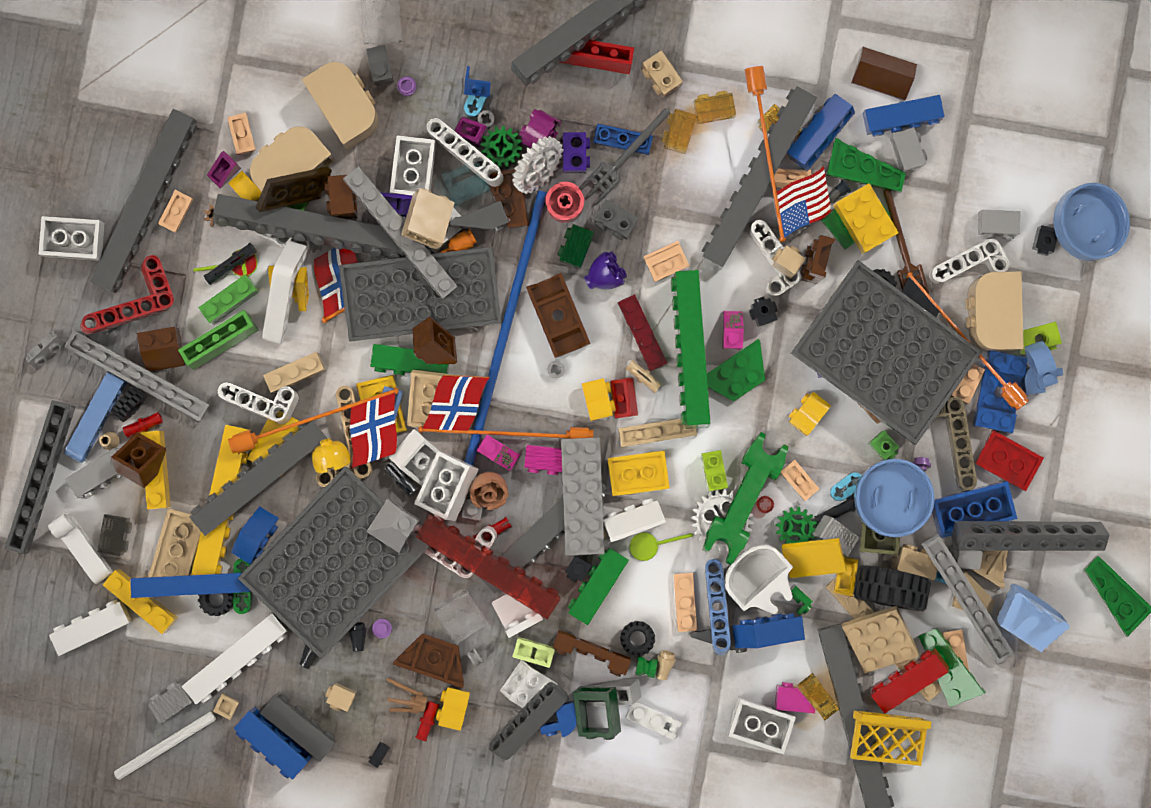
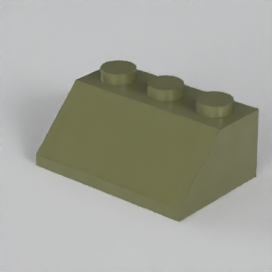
(877, 543)

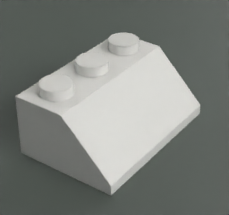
(633, 519)

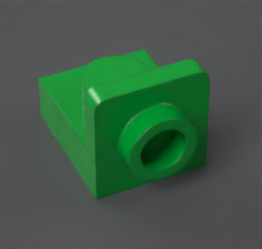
(799, 597)

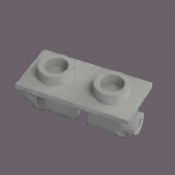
(39, 356)

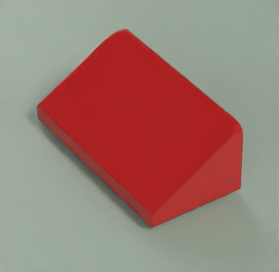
(624, 397)

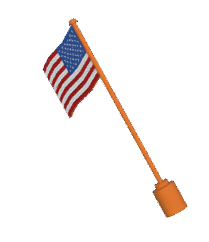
(801, 200)

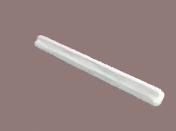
(164, 745)

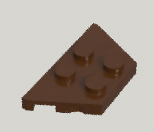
(433, 659)

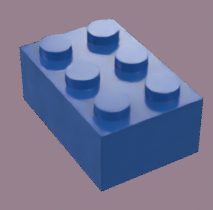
(768, 631)

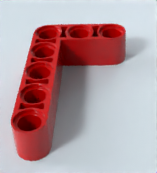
(135, 305)

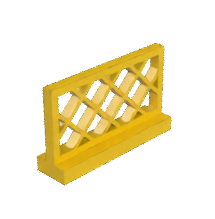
(889, 721)

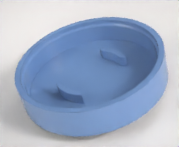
(1091, 222)
(894, 498)

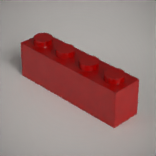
(603, 57)
(909, 680)

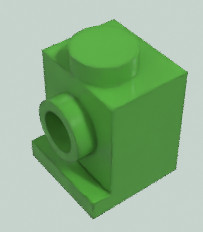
(877, 445)

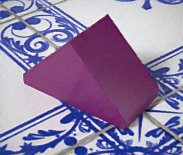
(471, 131)
(223, 169)

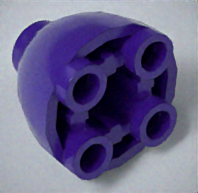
(605, 272)

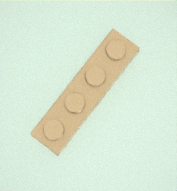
(654, 432)

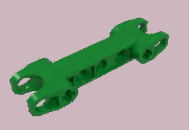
(731, 527)

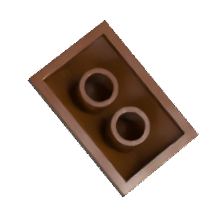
(884, 73)

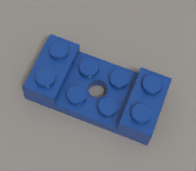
(994, 411)

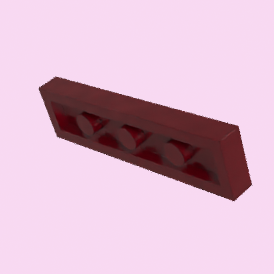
(642, 332)

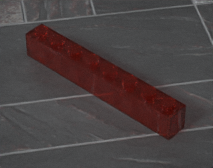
(488, 566)

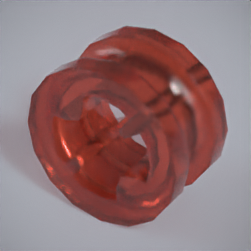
(769, 508)

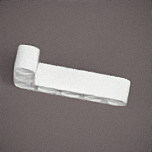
(281, 291)
(453, 566)

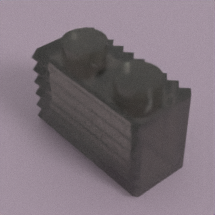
(114, 535)

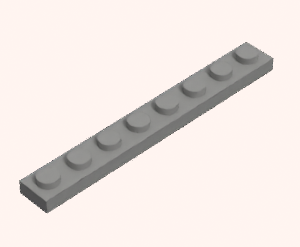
(393, 225)
(137, 375)
(967, 598)

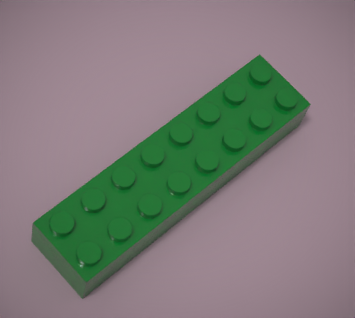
(691, 349)

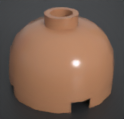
(489, 491)

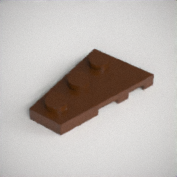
(511, 199)

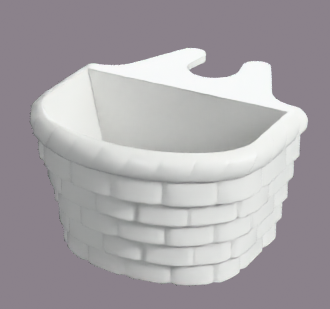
(757, 576)

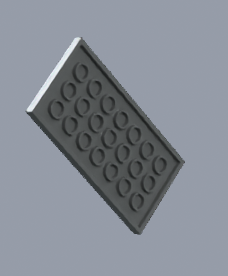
(394, 297)

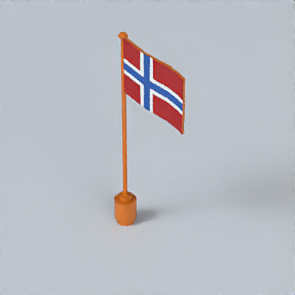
(328, 273)
(457, 405)
(370, 428)

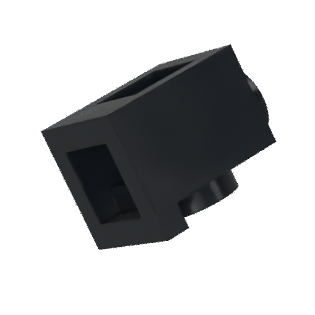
(1039, 244)

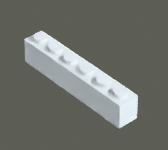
(235, 658)

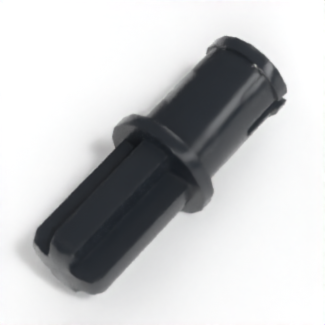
(400, 478)

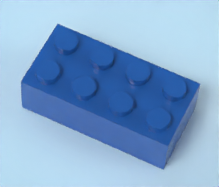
(979, 504)
(272, 743)

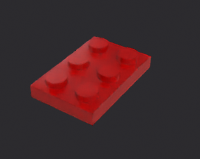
(1009, 460)

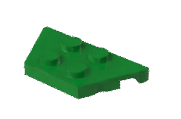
(738, 373)

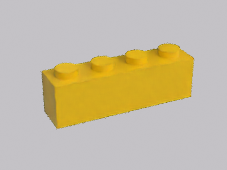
(158, 489)
(146, 607)

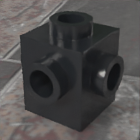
(761, 318)

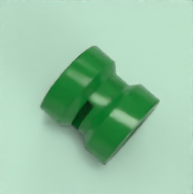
(646, 667)

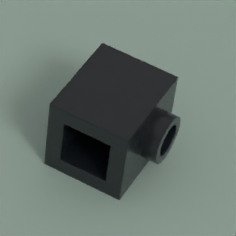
(577, 569)

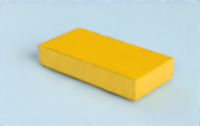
(846, 581)

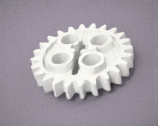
(537, 165)
(708, 504)

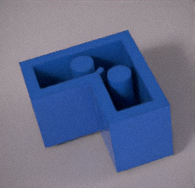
(255, 535)

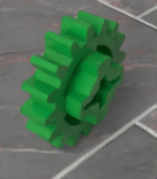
(493, 146)
(803, 521)

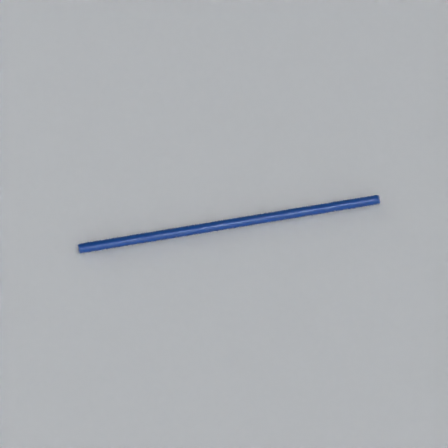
(506, 326)

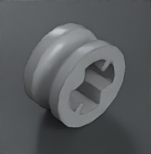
(492, 119)
(553, 375)
(475, 657)

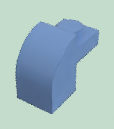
(1042, 363)
(1029, 383)

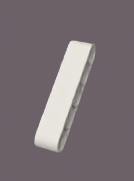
(461, 144)

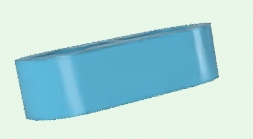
(479, 105)
(843, 482)

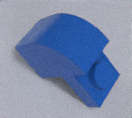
(566, 721)

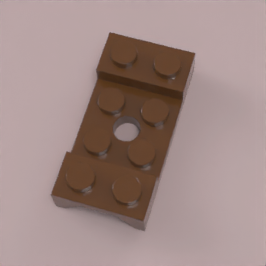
(817, 259)
(562, 335)
(616, 663)

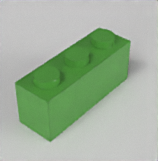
(228, 299)

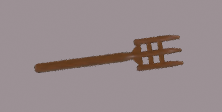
(902, 246)

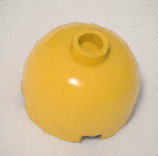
(330, 455)

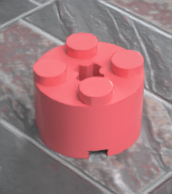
(570, 211)

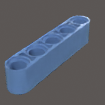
(95, 417)
(717, 597)

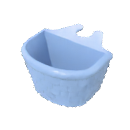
(1031, 618)

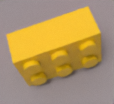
(865, 218)

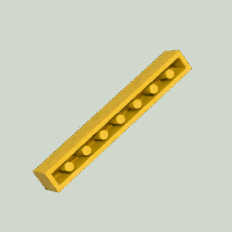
(211, 547)

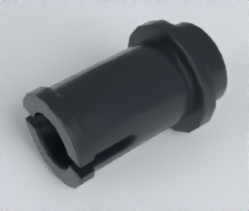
(379, 754)

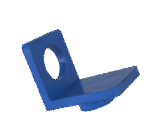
(476, 87)

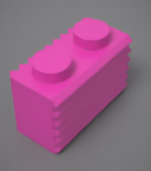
(543, 458)

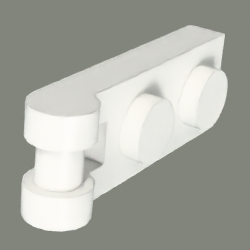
(653, 719)

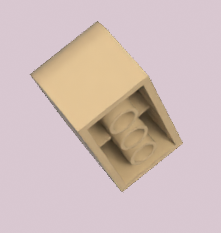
(343, 102)
(289, 153)
(996, 312)

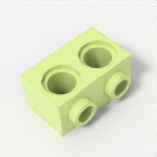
(533, 652)

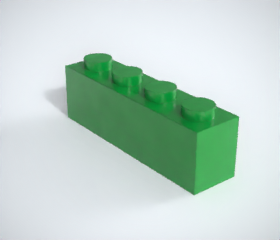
(401, 361)
(598, 586)

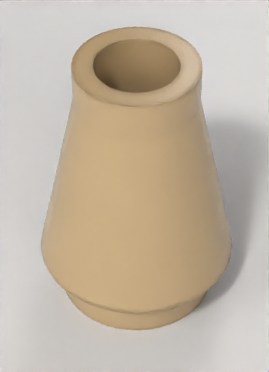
(113, 440)
(664, 664)

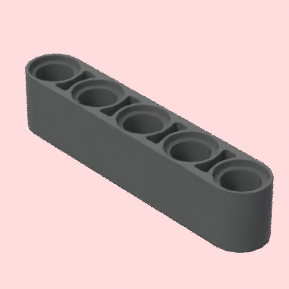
(528, 721)

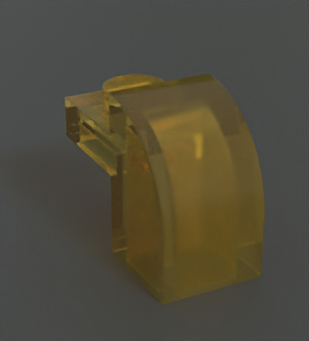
(818, 696)

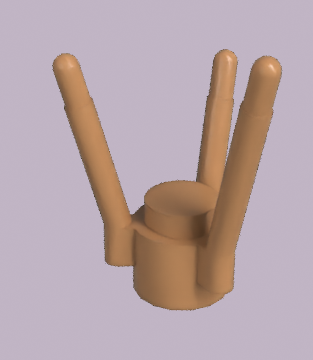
(416, 704)

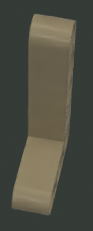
(954, 435)

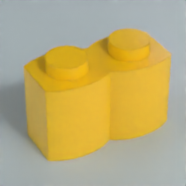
(597, 399)
(809, 413)
(453, 708)

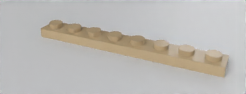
(858, 608)

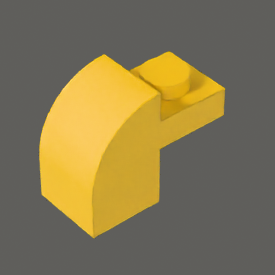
(245, 187)

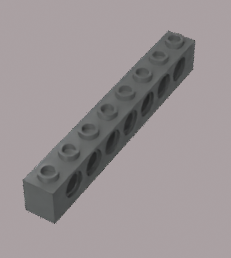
(40, 477)
(1029, 536)

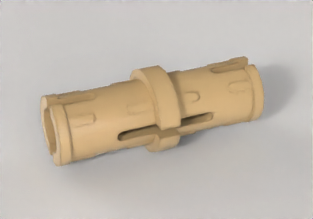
(633, 367)

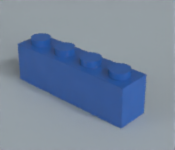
(903, 115)
(820, 132)

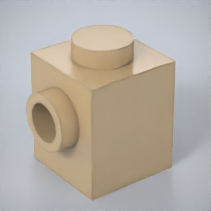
(340, 697)

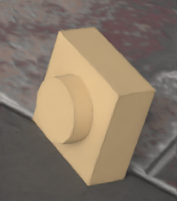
(226, 706)

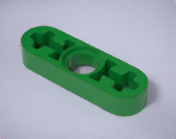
(247, 600)

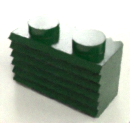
(576, 246)

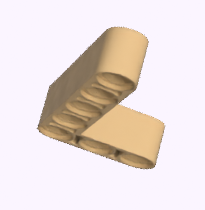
(346, 425)

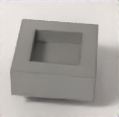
(471, 511)

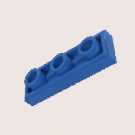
(610, 137)

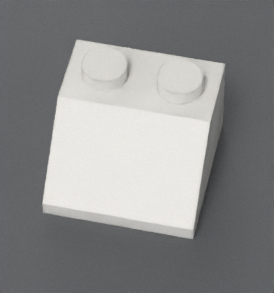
(415, 456)

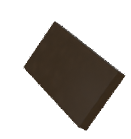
(293, 189)

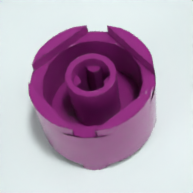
(540, 126)

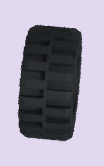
(892, 588)

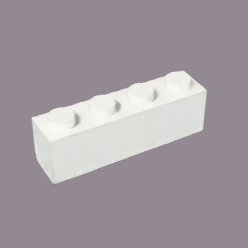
(91, 627)

